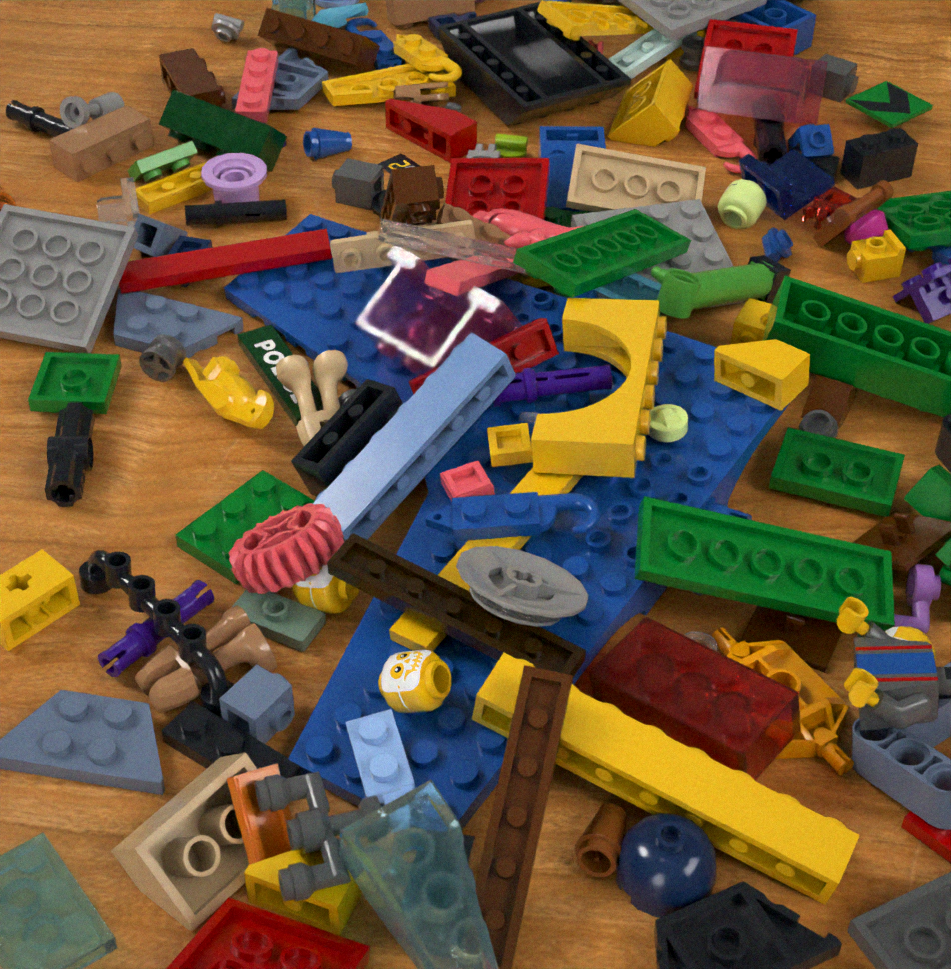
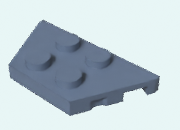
(294, 82)
(145, 316)
(87, 742)

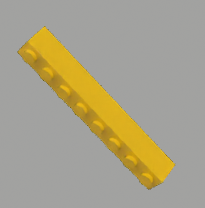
(667, 777)

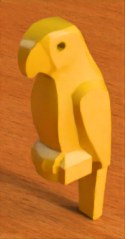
(230, 393)

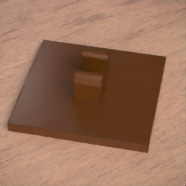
(907, 537)
(808, 636)

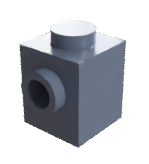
(259, 704)

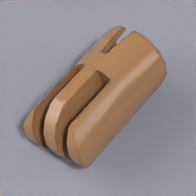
(413, 93)

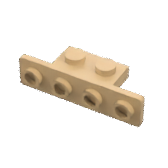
(368, 251)

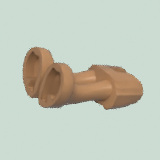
(175, 682)

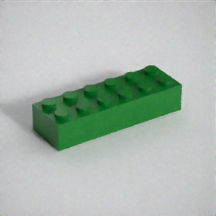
(865, 345)

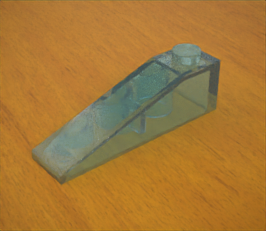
(419, 880)

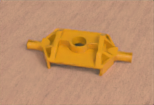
(820, 707)

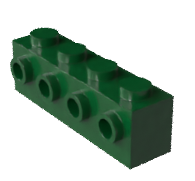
(220, 129)

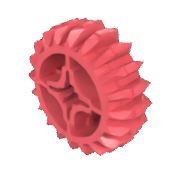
(286, 548)

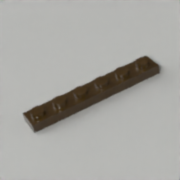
(448, 607)

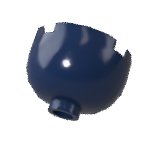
(666, 864)

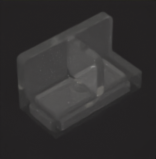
(122, 208)

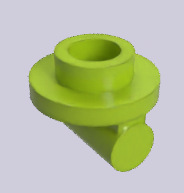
(511, 145)

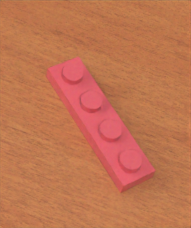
(257, 84)

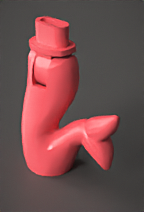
(522, 227)

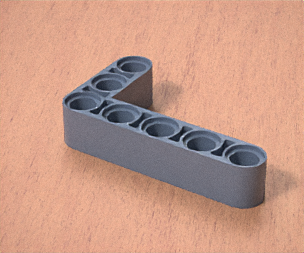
(908, 765)

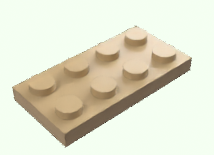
(620, 180)

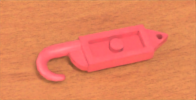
(717, 136)

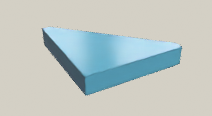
(337, 16)

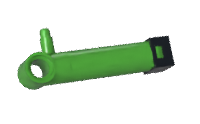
(687, 291)

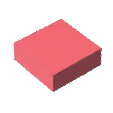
(467, 481)

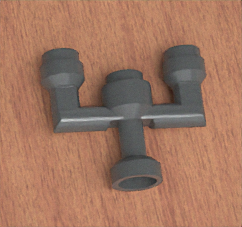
(310, 832)

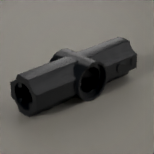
(769, 140)
(70, 454)

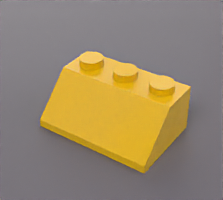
(653, 107)

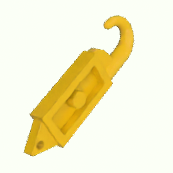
(426, 57)

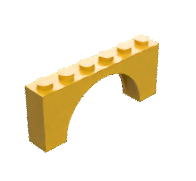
(610, 433)

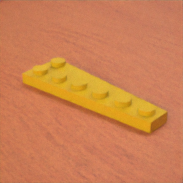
(592, 19)

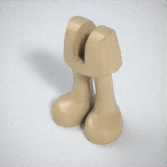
(295, 375)

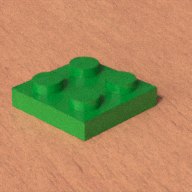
(75, 378)

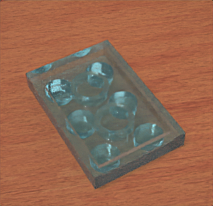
(46, 913)

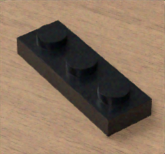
(208, 737)

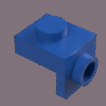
(812, 141)

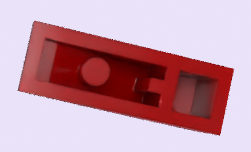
(432, 128)

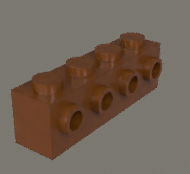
(412, 195)

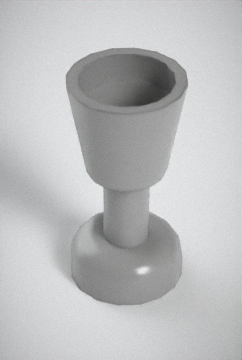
(76, 111)

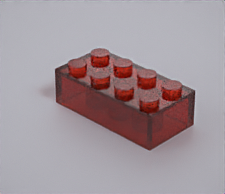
(698, 697)

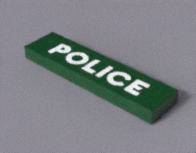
(265, 350)

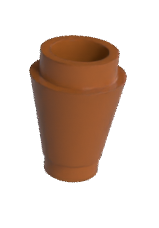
(601, 841)

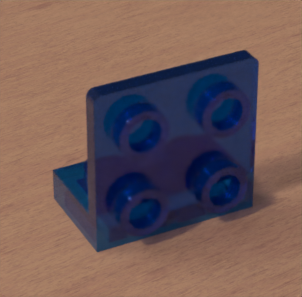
(787, 182)

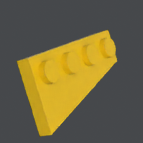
(378, 85)

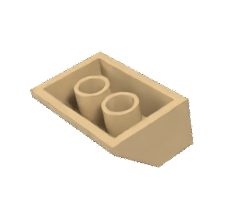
(192, 847)

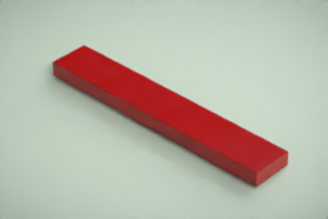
(225, 261)

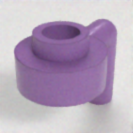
(921, 589)

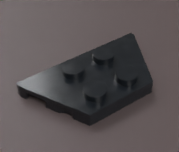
(739, 932)

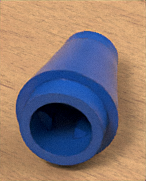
(324, 143)

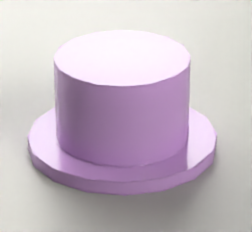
(234, 177)

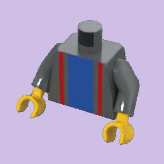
(891, 677)

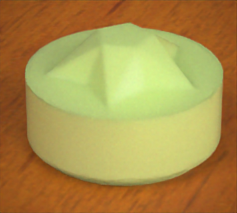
(668, 423)

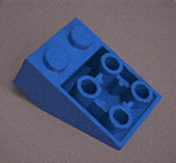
(559, 146)

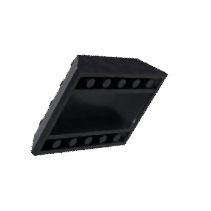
(527, 65)

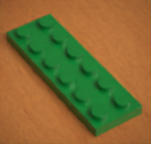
(600, 252)
(760, 563)

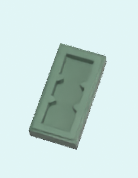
(282, 618)

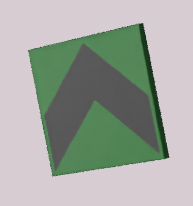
(889, 104)

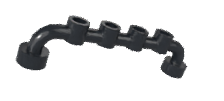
(114, 570)

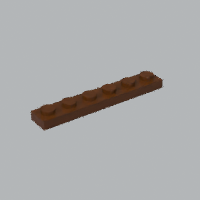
(520, 806)

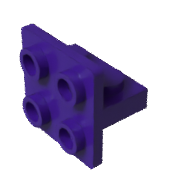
(930, 293)

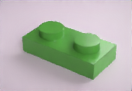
(153, 166)

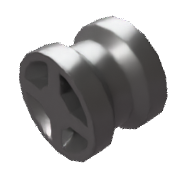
(692, 54)
(162, 357)

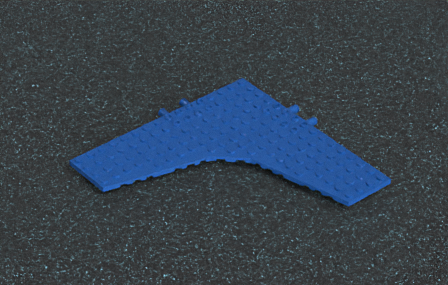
(699, 471)

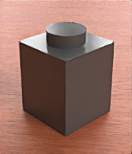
(839, 78)
(358, 183)

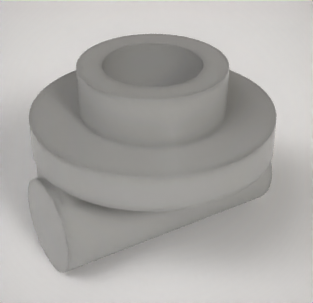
(226, 27)

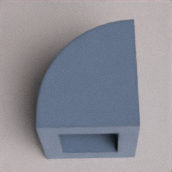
(155, 236)

